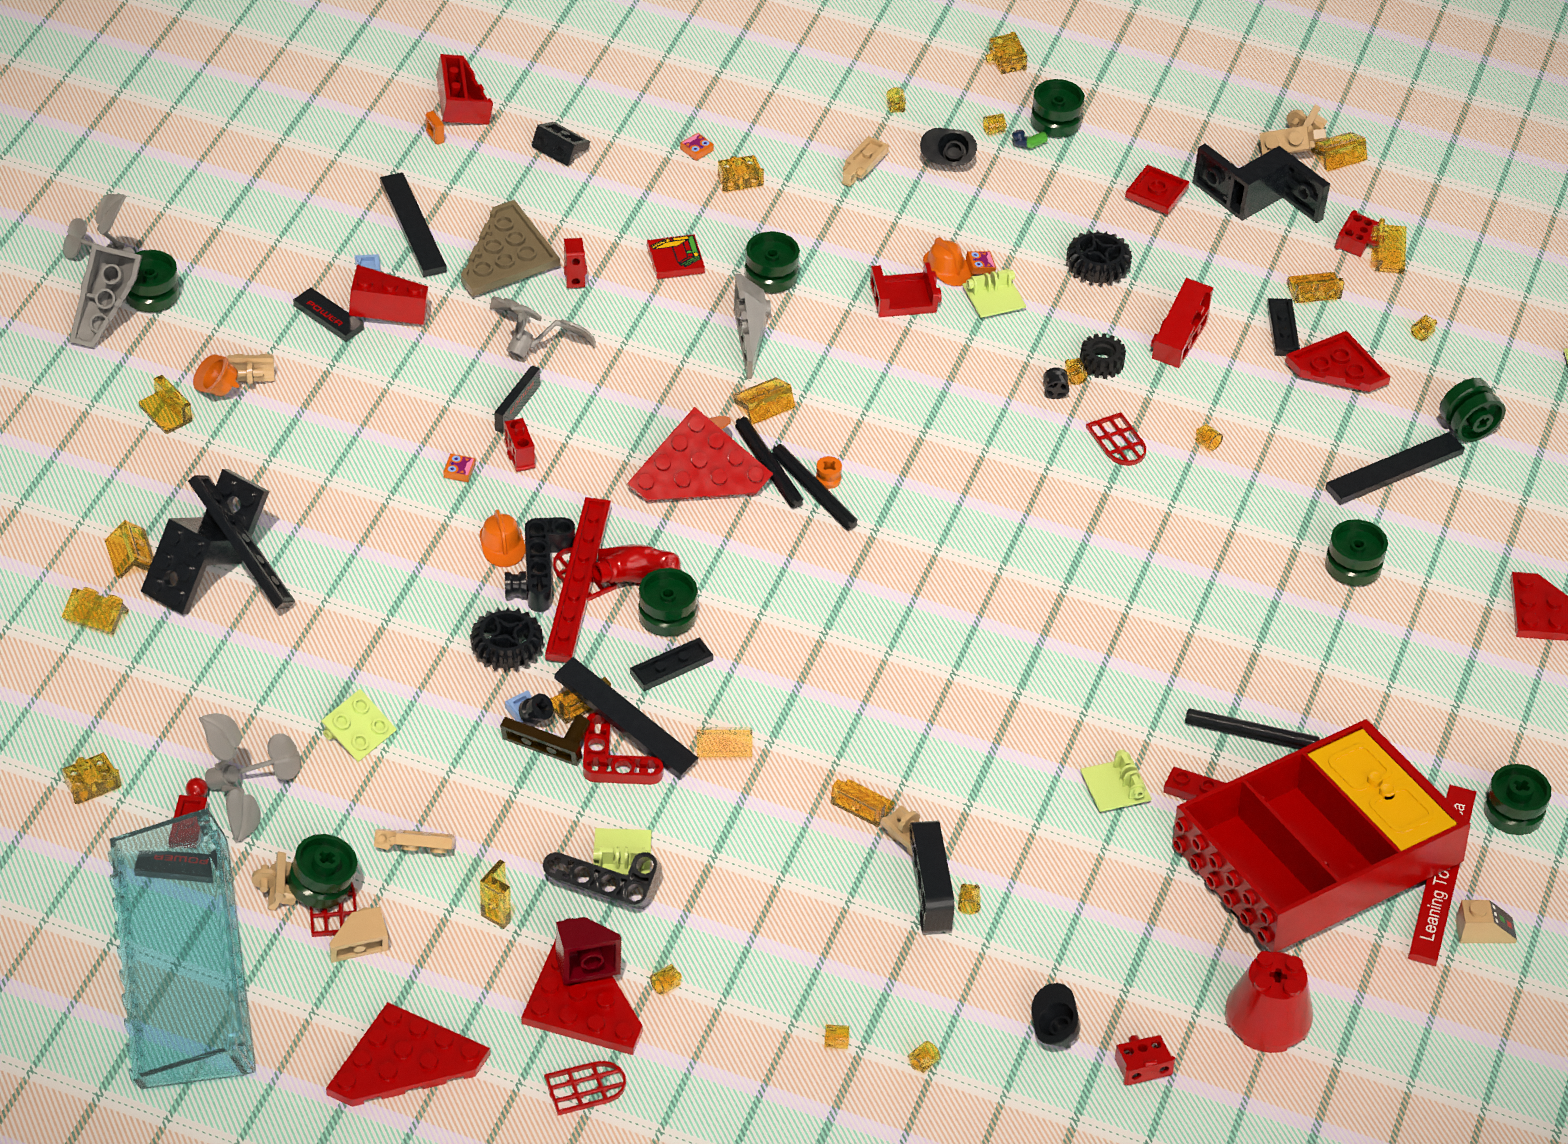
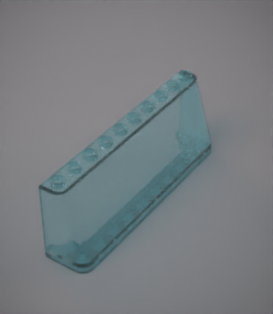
(180, 953)

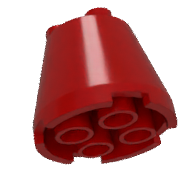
(1271, 1003)

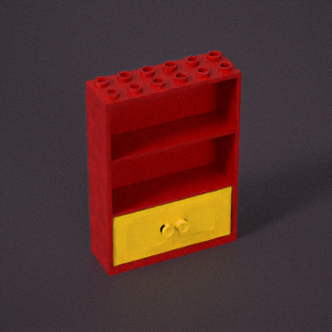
(1286, 831)

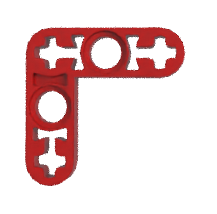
(602, 759)

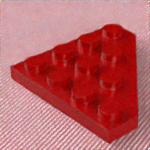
(698, 463)
(583, 1010)
(404, 1054)

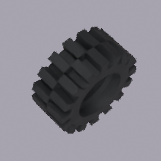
(1103, 346)

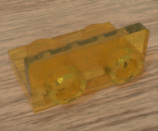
(1341, 150)
(1389, 248)
(1315, 287)
(765, 399)
(94, 611)

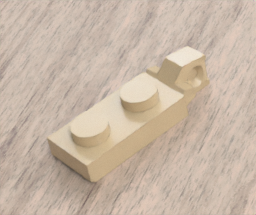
(1292, 139)
(863, 160)
(413, 840)

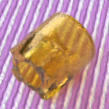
(896, 99)
(994, 124)
(1423, 327)
(1076, 371)
(1208, 437)
(969, 899)
(665, 979)
(836, 1036)
(924, 1056)

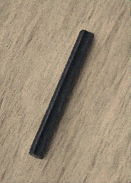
(766, 458)
(814, 487)
(1249, 729)

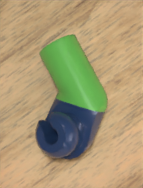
(1028, 142)

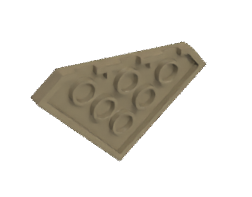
(507, 251)

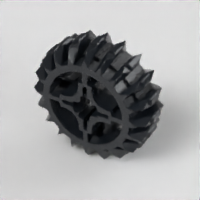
(1098, 257)
(507, 633)

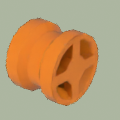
(829, 471)

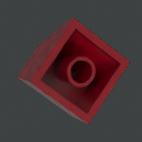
(586, 950)

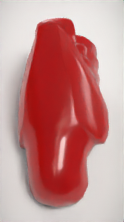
(631, 563)

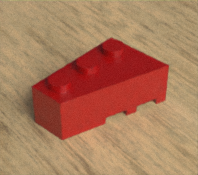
(459, 92)
(387, 297)
(1183, 323)

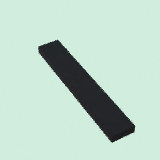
(413, 224)
(1394, 468)
(241, 541)
(626, 717)

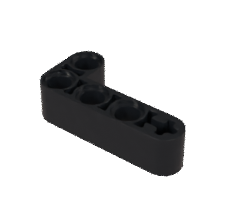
(541, 539)
(601, 875)
(932, 876)

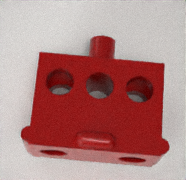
(1356, 234)
(574, 263)
(519, 444)
(1144, 1059)

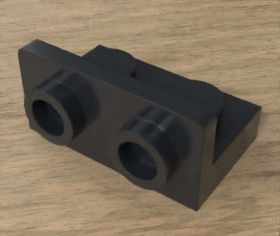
(558, 142)

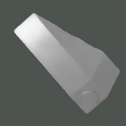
(105, 286)
(751, 318)

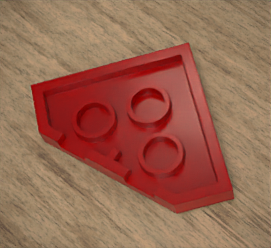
(1338, 362)
(1538, 608)

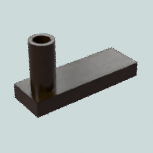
(554, 746)

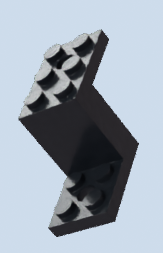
(1261, 183)
(198, 542)

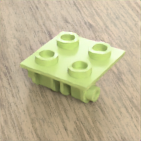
(994, 293)
(358, 725)
(1116, 783)
(618, 847)

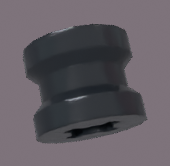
(1056, 383)
(515, 584)
(536, 709)

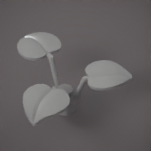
(105, 217)
(522, 339)
(223, 738)

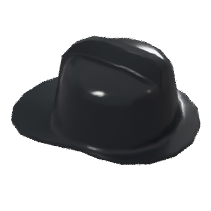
(948, 146)
(1056, 1015)

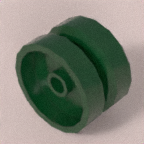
(1057, 108)
(772, 261)
(156, 282)
(1472, 409)
(1356, 552)
(667, 602)
(1517, 799)
(322, 871)

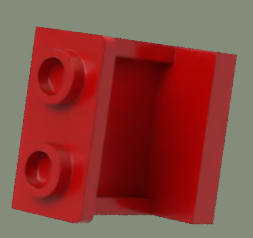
(905, 292)

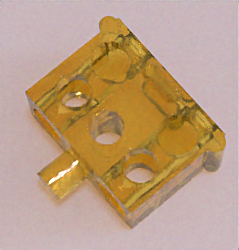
(1007, 53)
(740, 173)
(90, 778)

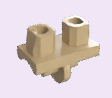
(1297, 118)
(253, 367)
(898, 825)
(275, 880)

